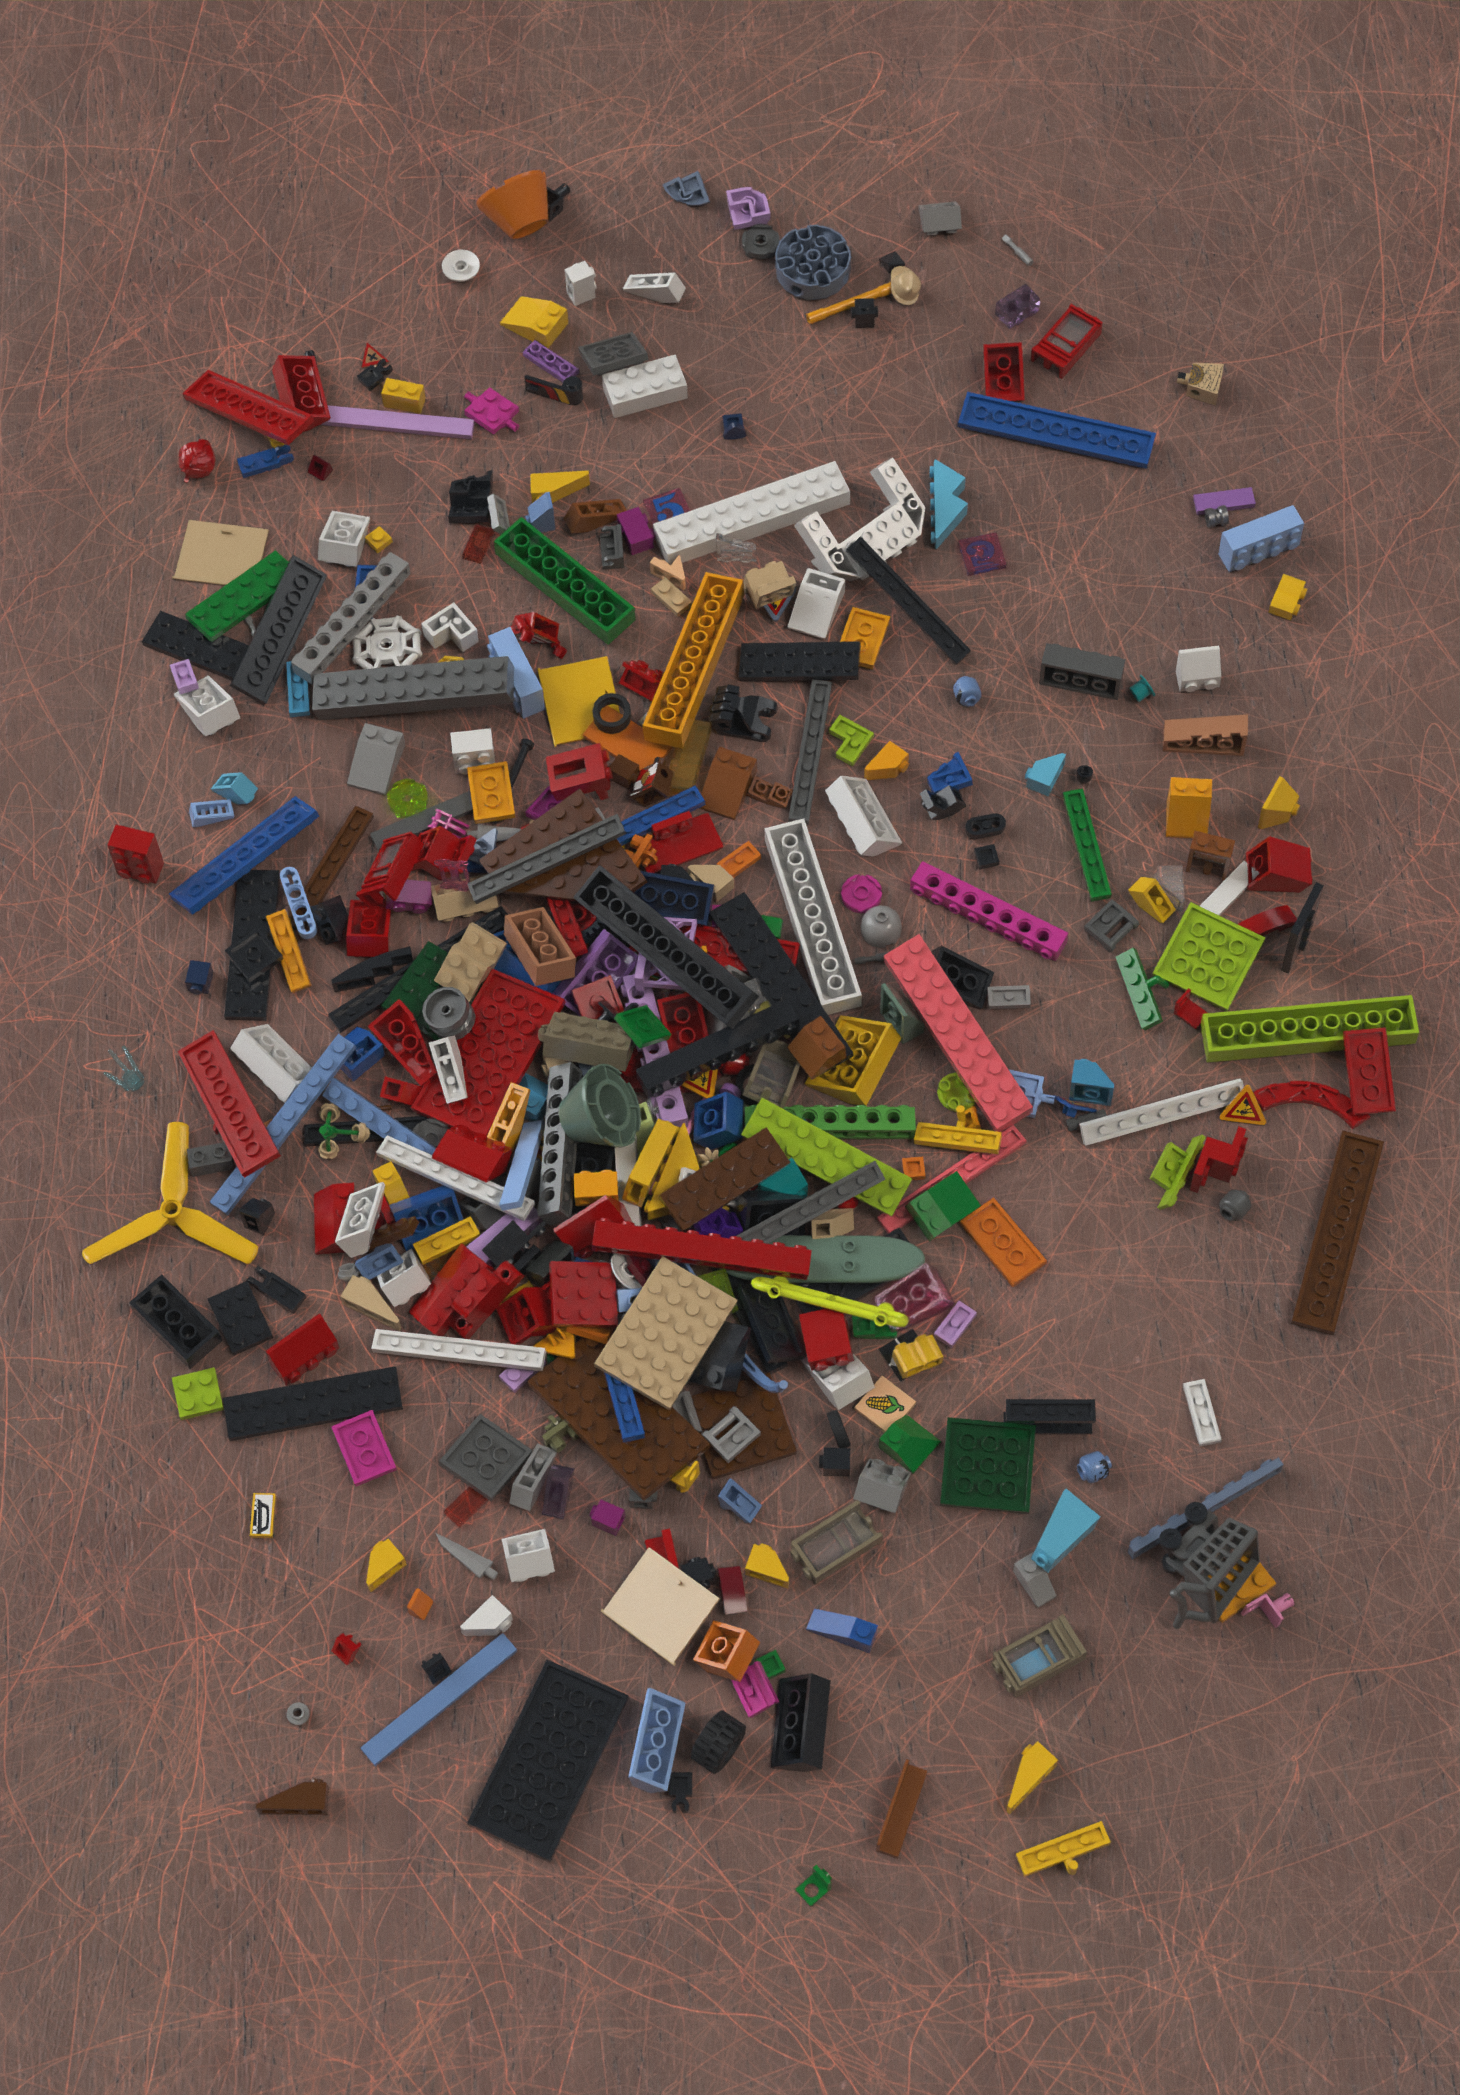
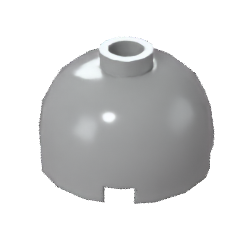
(881, 926)

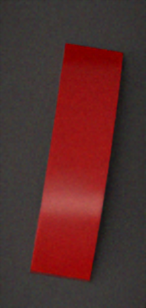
(1270, 920)

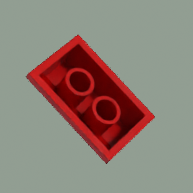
(473, 1153)
(328, 1214)
(579, 1229)
(302, 1350)

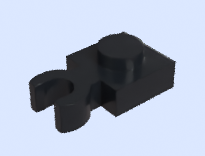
(373, 376)
(680, 1787)

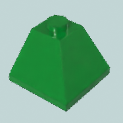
(908, 1443)

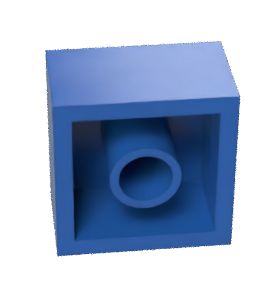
(718, 1120)

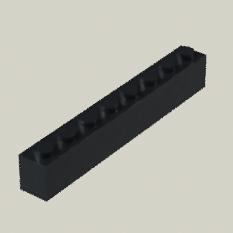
(717, 1049)

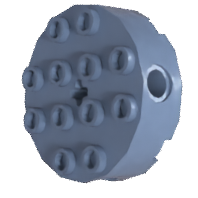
(813, 262)

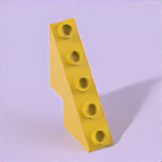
(680, 1156)

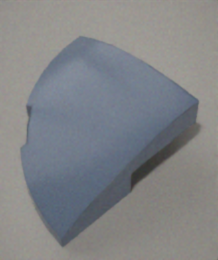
(688, 190)

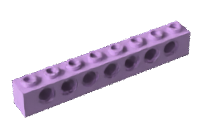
(672, 1096)

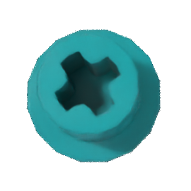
(1141, 689)

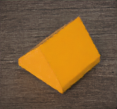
(972, 1118)

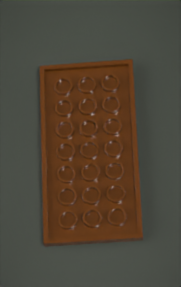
(582, 1399)

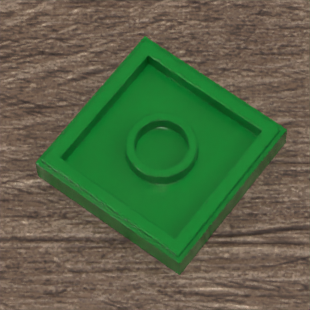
(642, 1026)

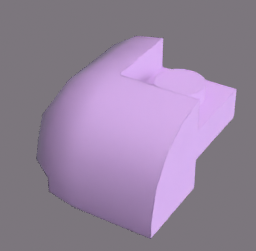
(747, 207)

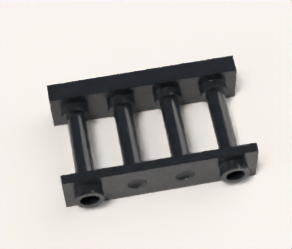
(1053, 1415)

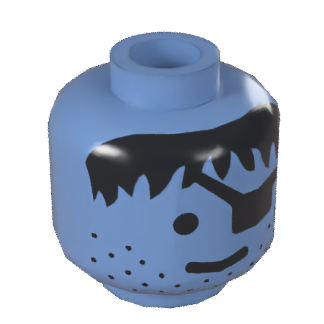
(967, 691)
(1094, 1467)

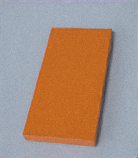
(628, 742)
(1003, 1242)

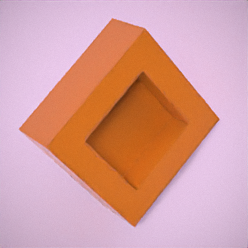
(914, 1167)

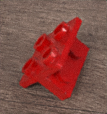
(641, 678)

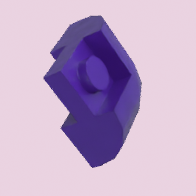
(719, 1222)

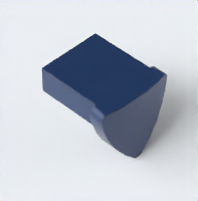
(733, 427)

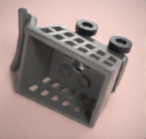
(1199, 1553)

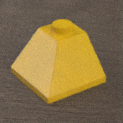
(1279, 805)

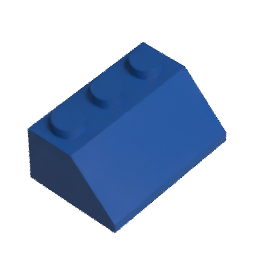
(433, 1210)

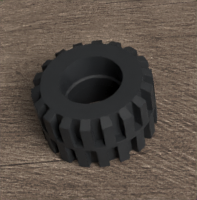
(718, 1742)

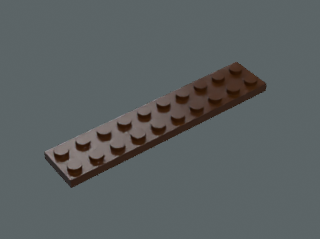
(1337, 1233)

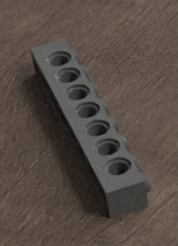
(558, 1150)

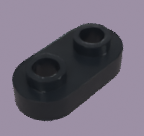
(984, 825)

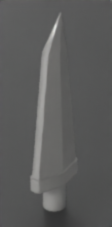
(504, 833)
(477, 1564)

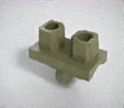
(555, 1432)

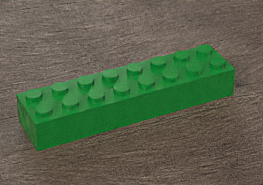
(564, 580)

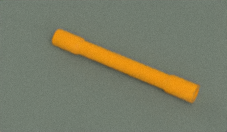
(823, 313)

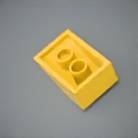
(536, 320)

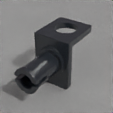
(556, 199)
(610, 1013)

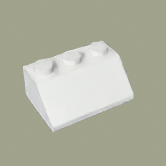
(360, 1220)

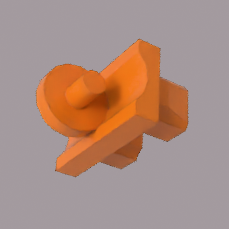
(643, 854)

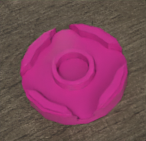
(861, 893)

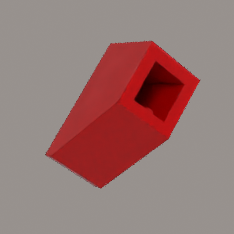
(399, 1091)

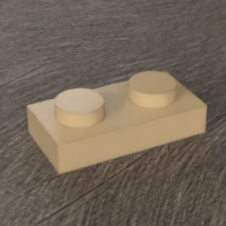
(671, 597)

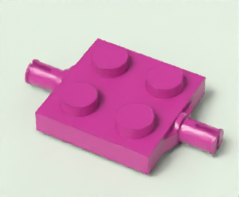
(491, 411)

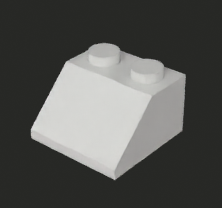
(1198, 668)
(404, 1280)
(528, 1555)

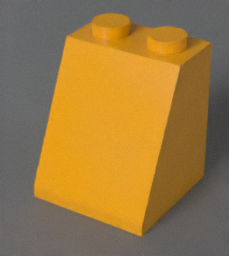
(1188, 806)

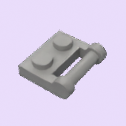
(734, 1440)

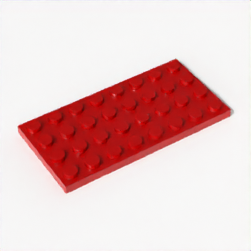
(493, 1051)

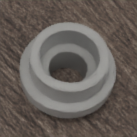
(347, 1271)
(300, 1720)

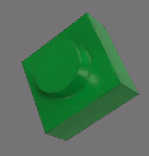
(772, 1664)

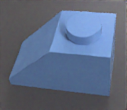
(542, 514)

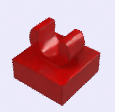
(345, 1648)

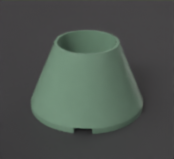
(601, 1109)

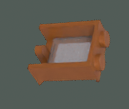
(1212, 851)

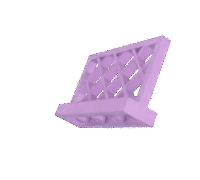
(644, 966)

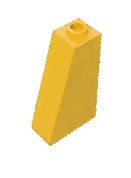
(649, 1162)

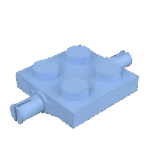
(1032, 1088)

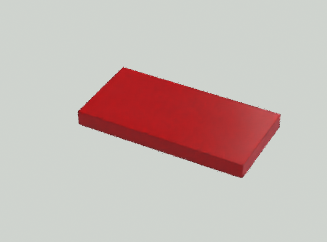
(1369, 1071)

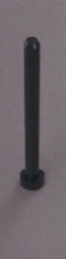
(526, 745)

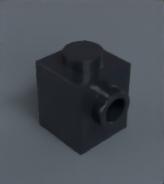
(864, 313)
(700, 1571)

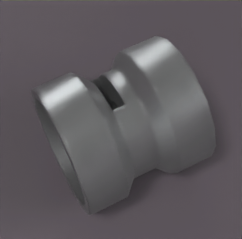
(1216, 516)

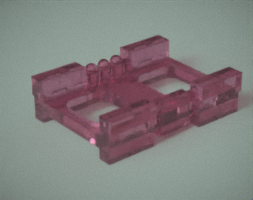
(453, 866)

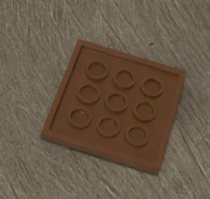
(765, 1414)

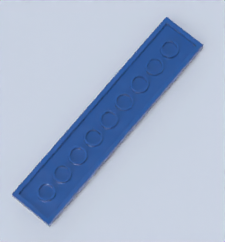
(1057, 430)

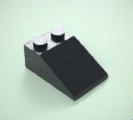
(965, 975)
(760, 1205)
(723, 1359)

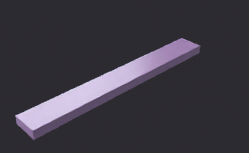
(400, 422)

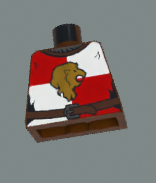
(652, 783)

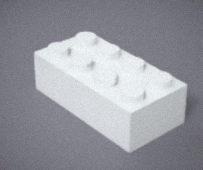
(644, 386)

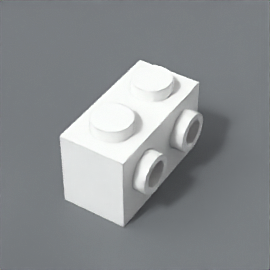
(580, 283)

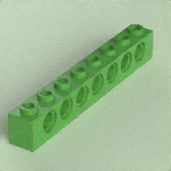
(861, 1129)

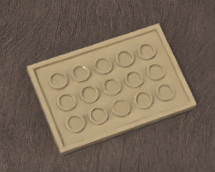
(665, 1333)

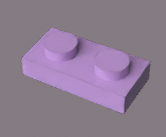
(184, 676)
(955, 1324)
(516, 1378)

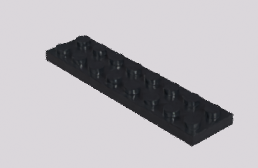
(278, 630)
(255, 900)
(312, 1403)

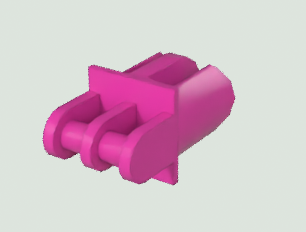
(448, 823)

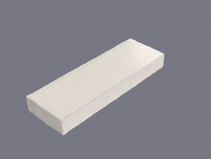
(1202, 1412)

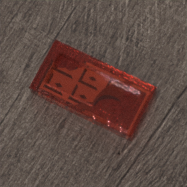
(478, 543)
(465, 1506)

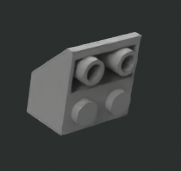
(882, 1485)

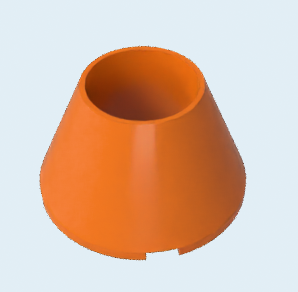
(519, 205)

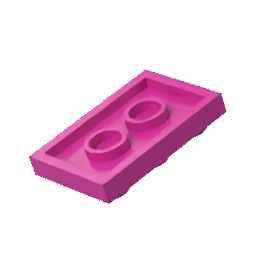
(364, 1448)

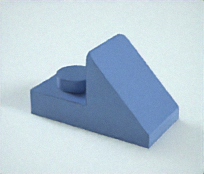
(381, 1260)
(739, 1501)

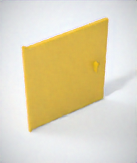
(571, 694)

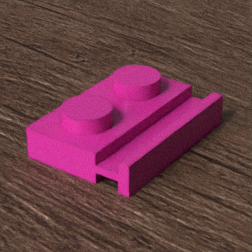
(755, 1690)

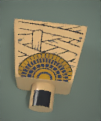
(1202, 381)

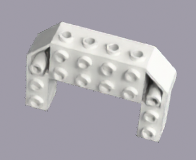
(885, 534)

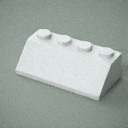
(862, 816)
(271, 1059)

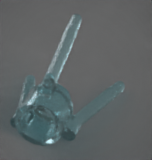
(132, 1079)

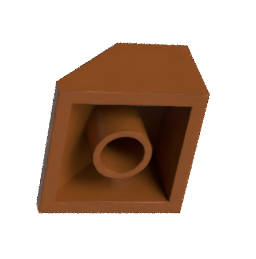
(817, 1048)

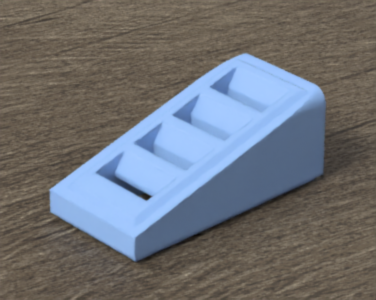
(205, 819)

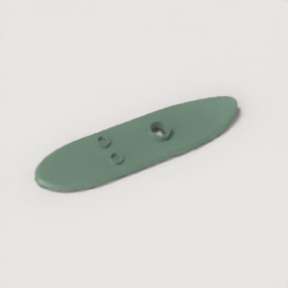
(851, 1259)

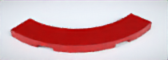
(1309, 1093)

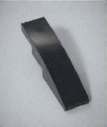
(365, 972)

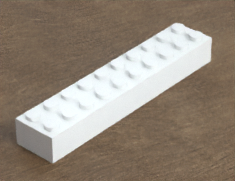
(752, 513)
(813, 917)

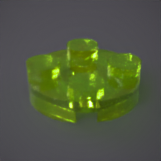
(407, 808)

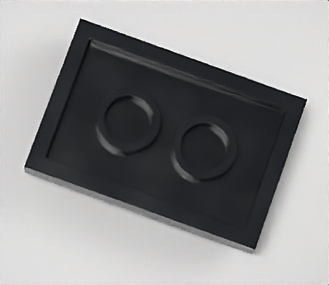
(240, 1318)

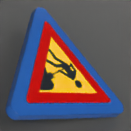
(1071, 1107)

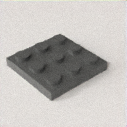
(613, 353)
(485, 1457)

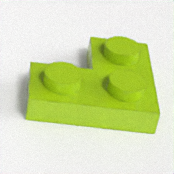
(855, 739)

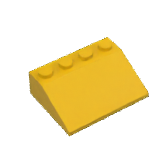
(858, 1076)

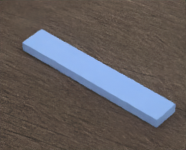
(522, 1165)

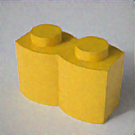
(1287, 597)
(917, 1356)

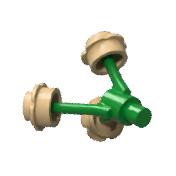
(328, 1148)

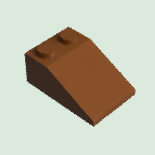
(728, 782)

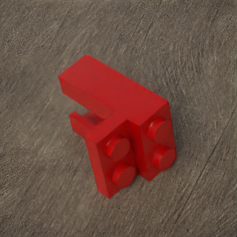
(595, 778)

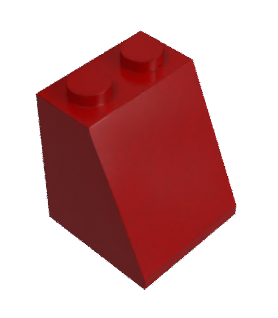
(1281, 866)
(826, 1339)

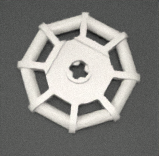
(383, 635)

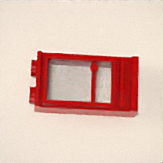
(1068, 339)
(390, 868)

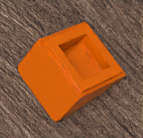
(419, 1604)

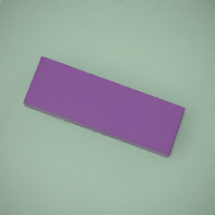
(1232, 499)

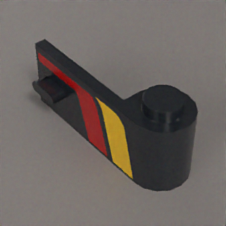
(569, 393)

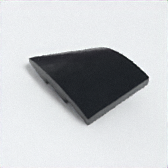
(470, 499)

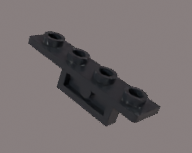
(509, 1242)

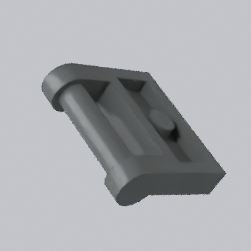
(1108, 919)

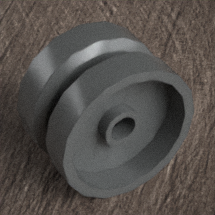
(449, 1013)

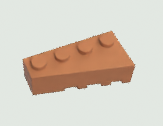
(1207, 735)

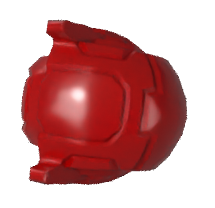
(197, 459)

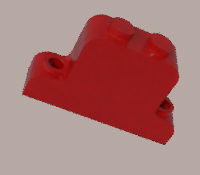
(482, 1297)

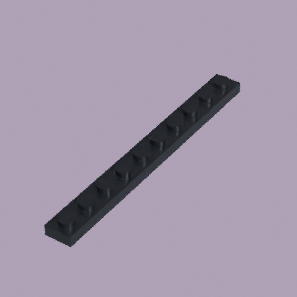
(374, 997)

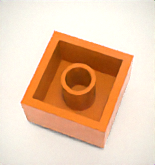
(726, 1651)

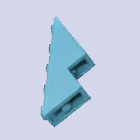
(947, 507)

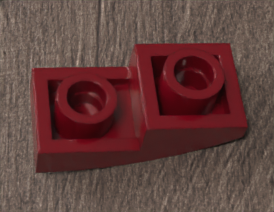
(732, 1589)

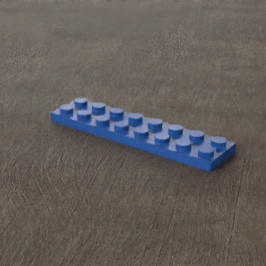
(244, 855)

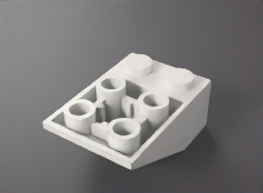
(816, 603)
(842, 1383)

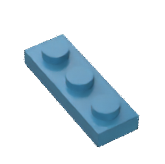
(297, 694)

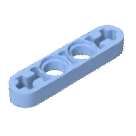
(299, 902)

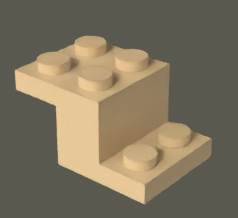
(768, 584)
(470, 961)

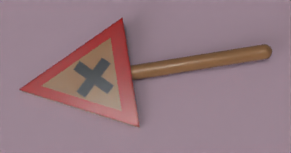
(372, 357)

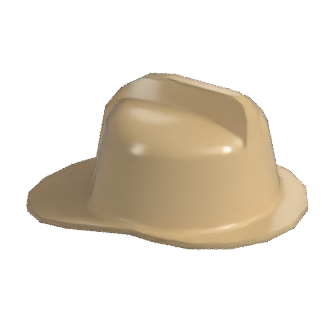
(905, 285)

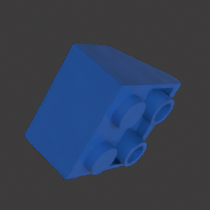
(366, 1054)

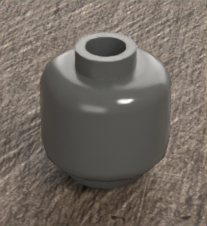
(1234, 1205)

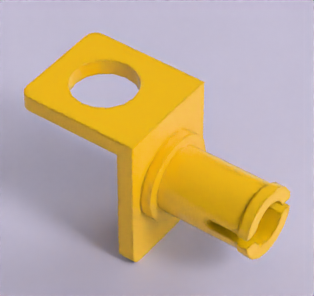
(686, 1477)

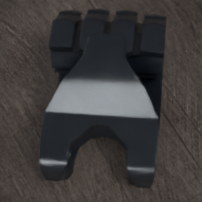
(740, 715)

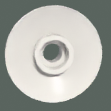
(463, 260)
(619, 1267)

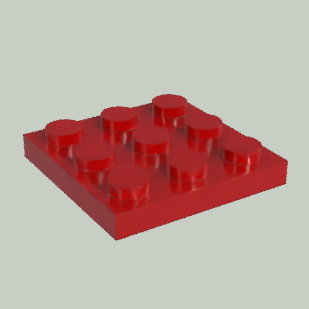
(583, 1294)

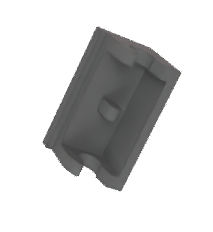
(612, 547)

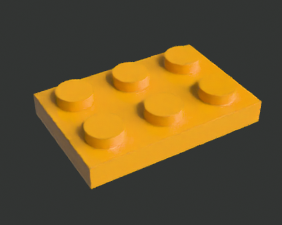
(869, 630)
(491, 792)
(1255, 1586)

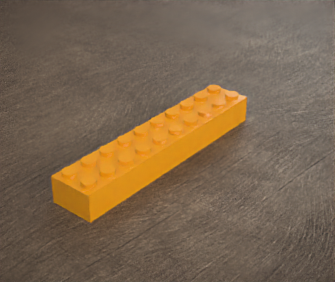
(693, 660)

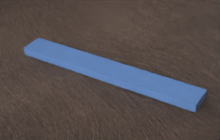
(438, 1699)

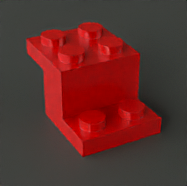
(442, 845)
(1219, 1159)
(527, 1314)

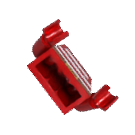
(538, 629)

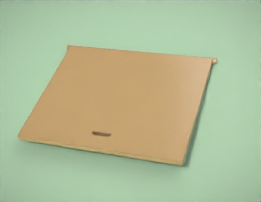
(219, 552)
(659, 1607)

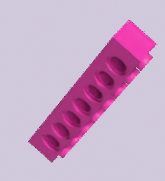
(983, 901)

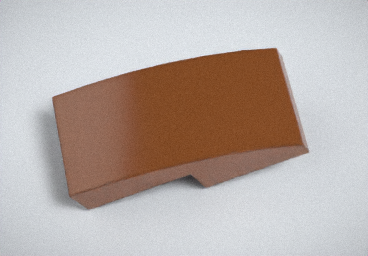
(765, 792)

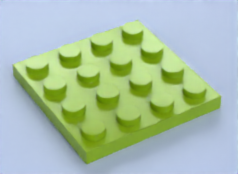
(1209, 956)

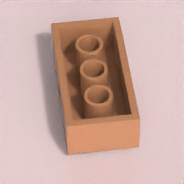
(539, 946)

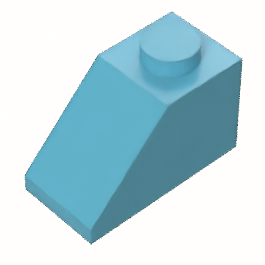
(1045, 773)
(235, 787)

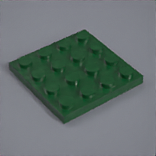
(419, 984)
(988, 1465)

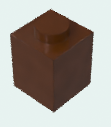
(624, 771)

